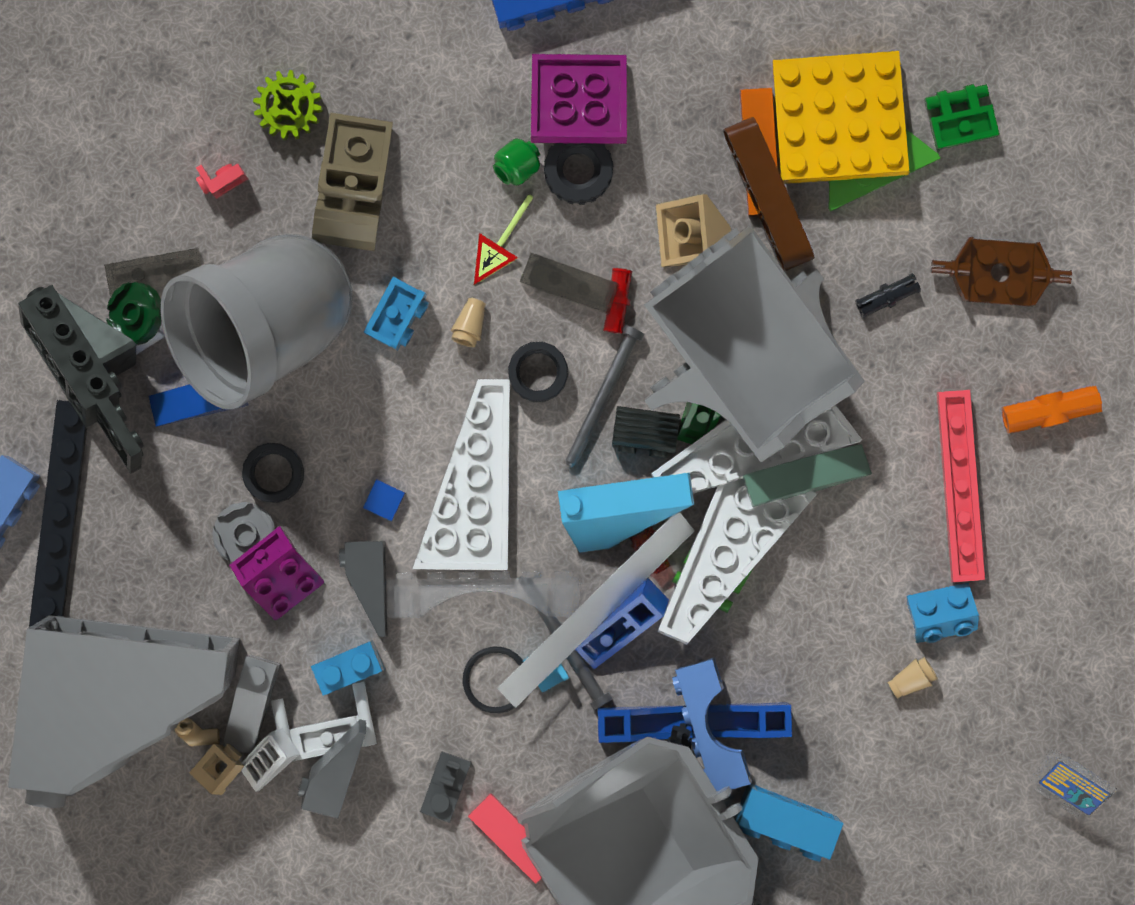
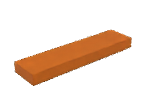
(759, 104)

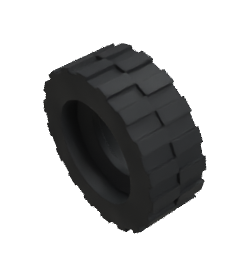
(584, 192)

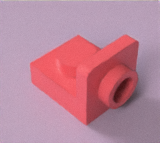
(225, 180)

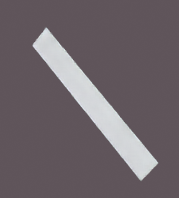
(595, 609)

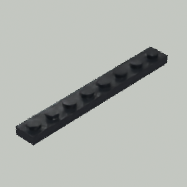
(59, 514)

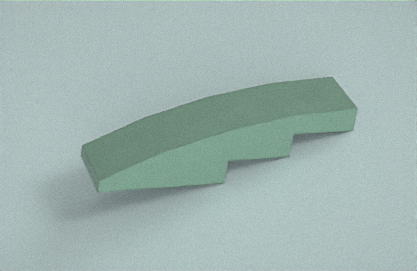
(806, 475)

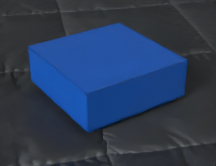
(384, 500)

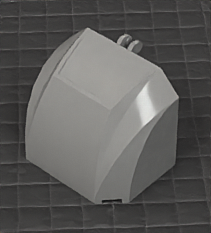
(641, 834)

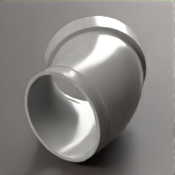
(255, 317)

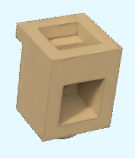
(208, 771)

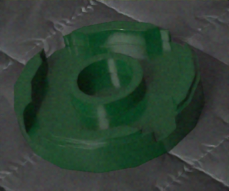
(135, 311)

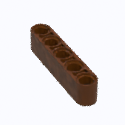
(768, 194)

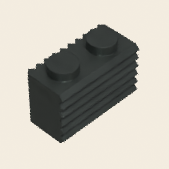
(645, 430)

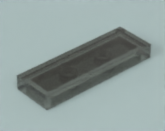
(152, 270)
(569, 283)

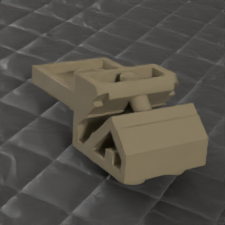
(352, 181)

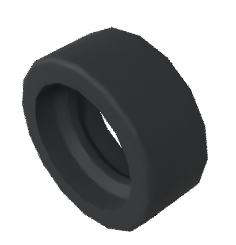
(536, 348)
(257, 454)

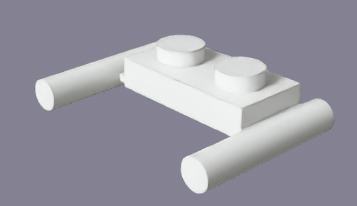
(319, 737)

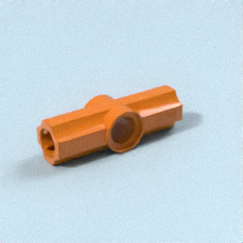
(1051, 409)

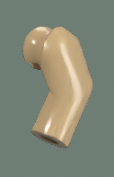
(194, 735)

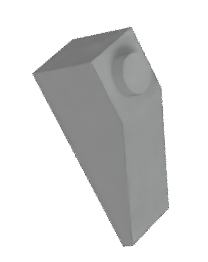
(251, 702)

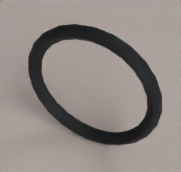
(494, 649)

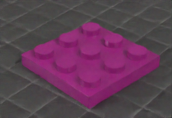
(579, 98)

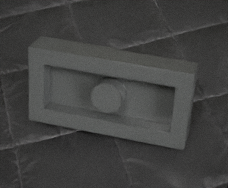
(445, 786)

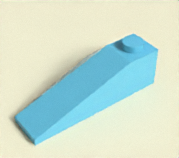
(614, 512)

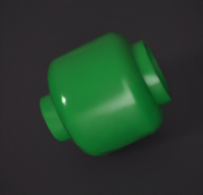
(516, 162)

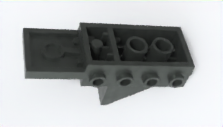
(85, 362)

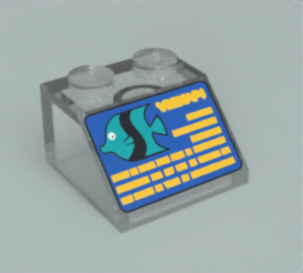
(1071, 783)

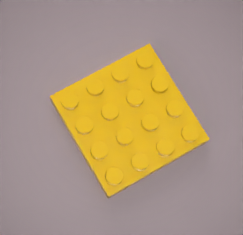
(840, 117)

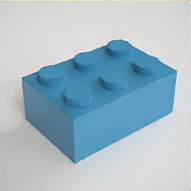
(788, 823)

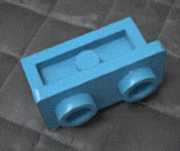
(396, 314)
(943, 613)

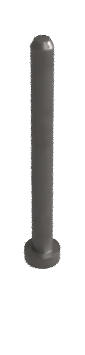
(603, 394)
(580, 668)

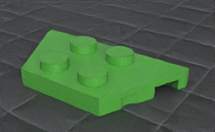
(845, 191)

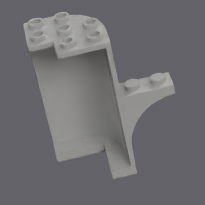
(750, 343)

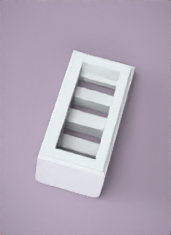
(284, 748)

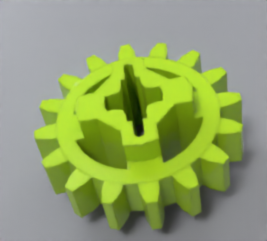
(297, 97)

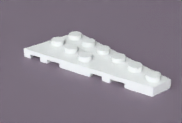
(726, 457)
(473, 503)
(723, 554)

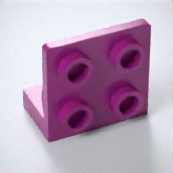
(276, 574)

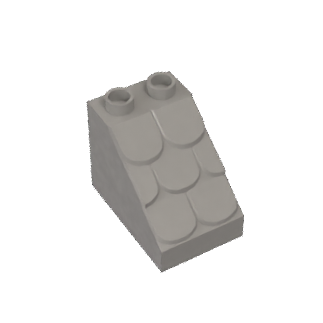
(102, 695)

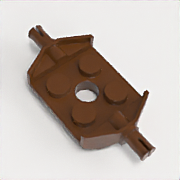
(1026, 267)

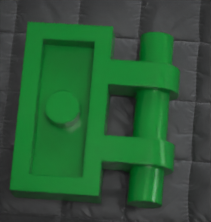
(962, 126)

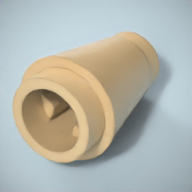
(469, 324)
(913, 678)

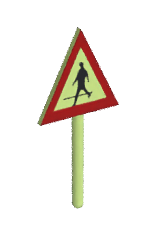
(492, 256)

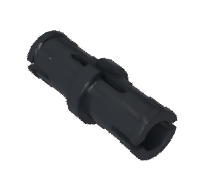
(888, 295)

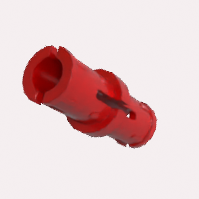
(615, 318)

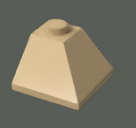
(688, 228)

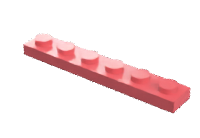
(960, 486)

